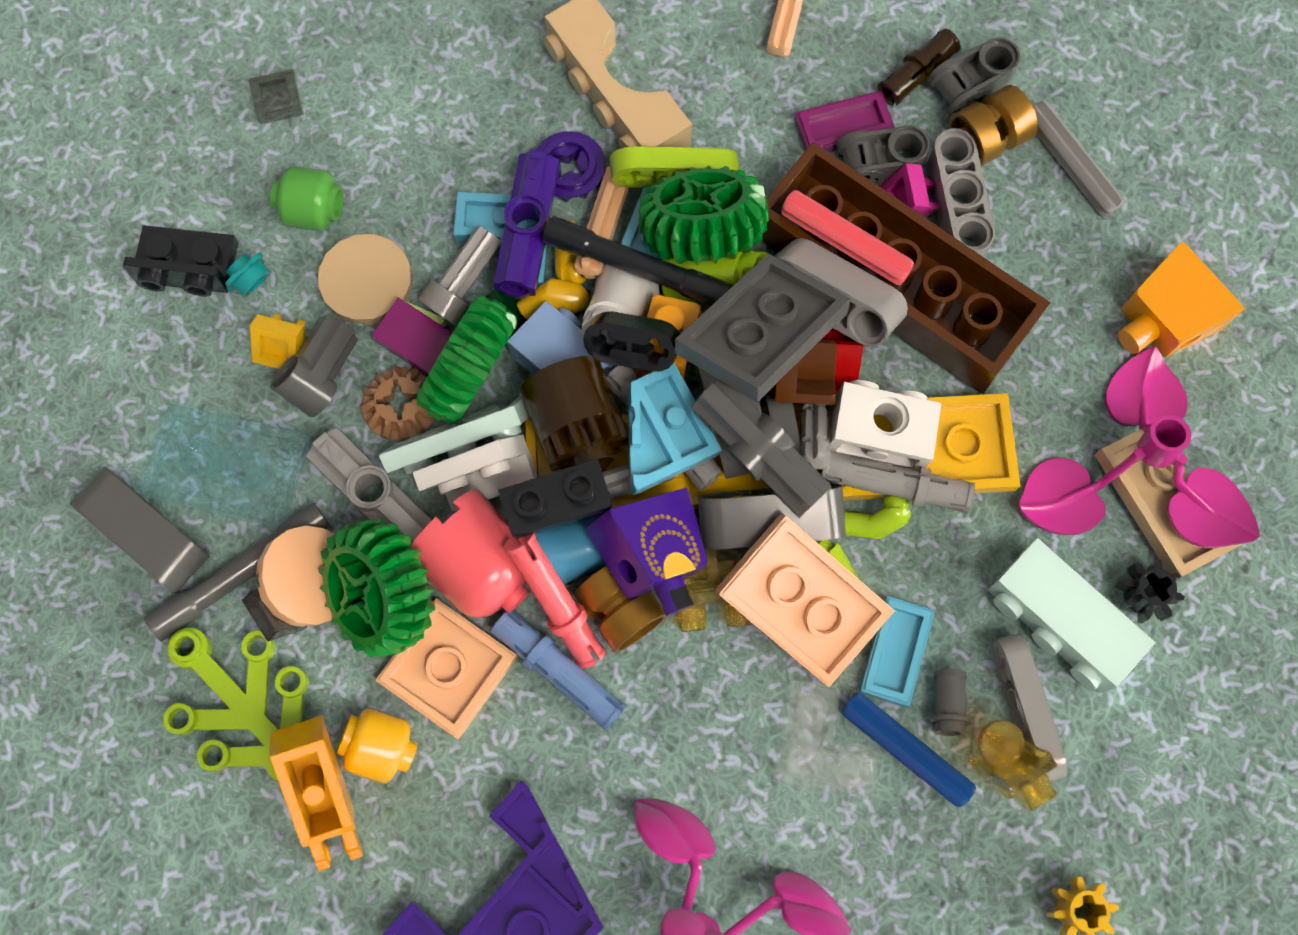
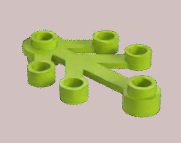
(246, 709)

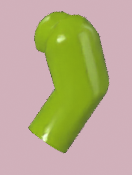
(882, 523)

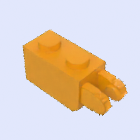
(314, 789)

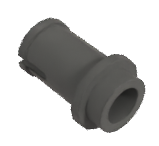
(950, 703)

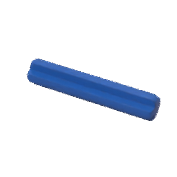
(909, 750)

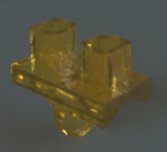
(704, 593)
(1014, 764)

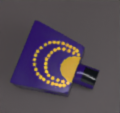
(652, 547)

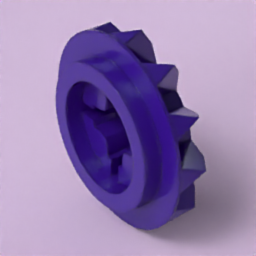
(590, 163)

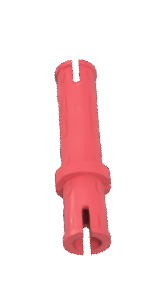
(565, 615)

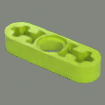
(645, 164)

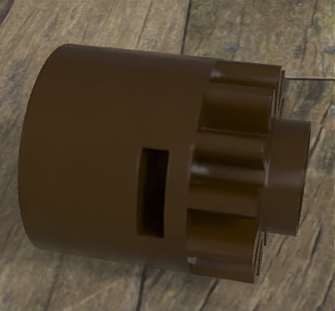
(574, 413)

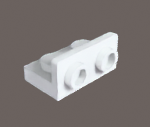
(482, 468)

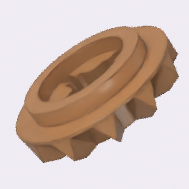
(383, 418)

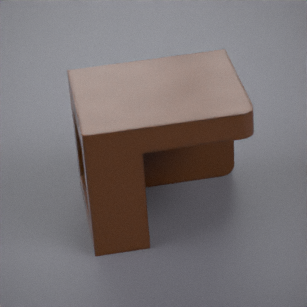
(811, 378)

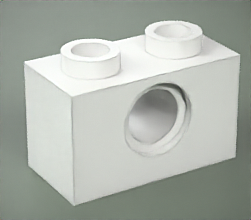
(912, 421)

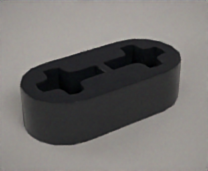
(632, 341)

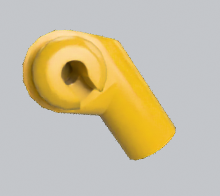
(558, 294)

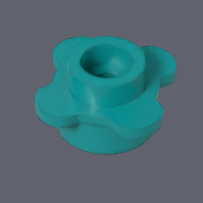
(247, 274)

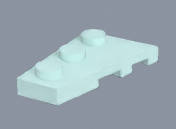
(490, 421)

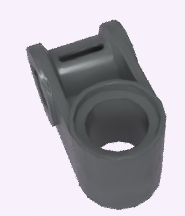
(969, 76)
(879, 149)

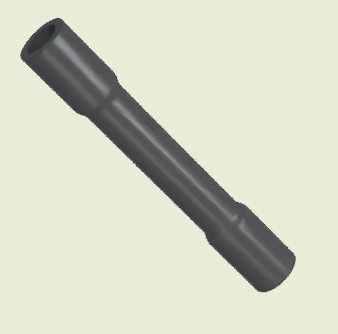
(190, 604)

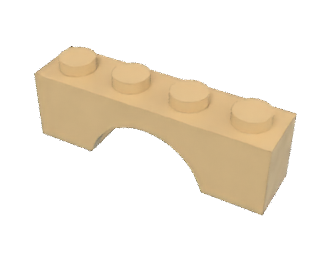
(583, 39)

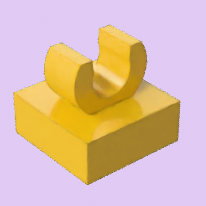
(275, 340)

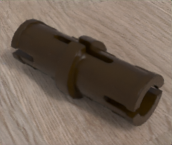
(918, 66)

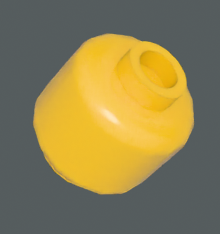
(376, 745)

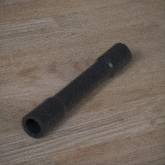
(587, 244)

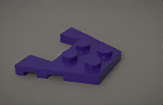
(536, 898)

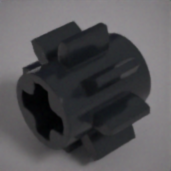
(1139, 602)

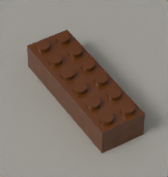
(957, 301)

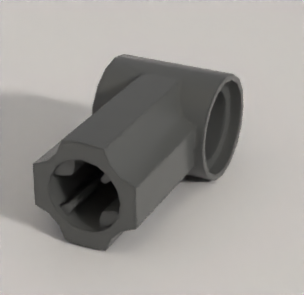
(309, 375)

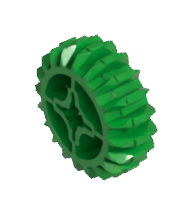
(703, 215)
(466, 360)
(376, 587)

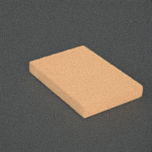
(804, 600)

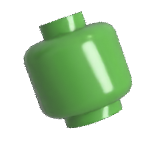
(307, 198)

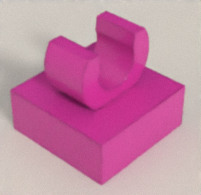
(912, 188)

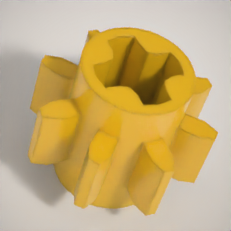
(1072, 899)

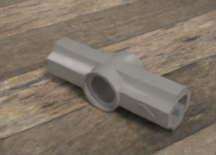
(353, 472)

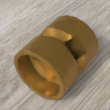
(998, 123)
(622, 618)

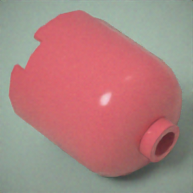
(470, 560)

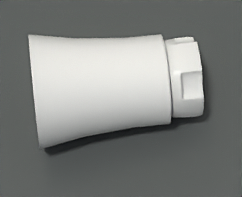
(619, 293)

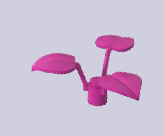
(1146, 394)
(684, 838)

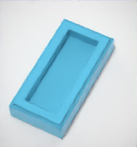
(897, 653)

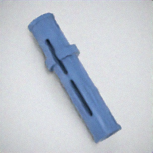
(565, 675)

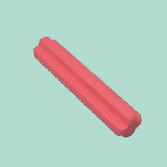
(847, 237)

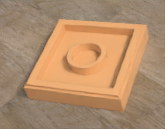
(448, 671)

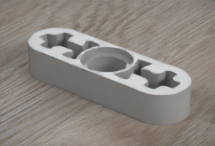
(1028, 698)

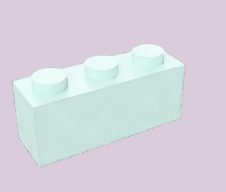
(1070, 618)

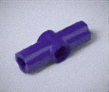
(524, 248)

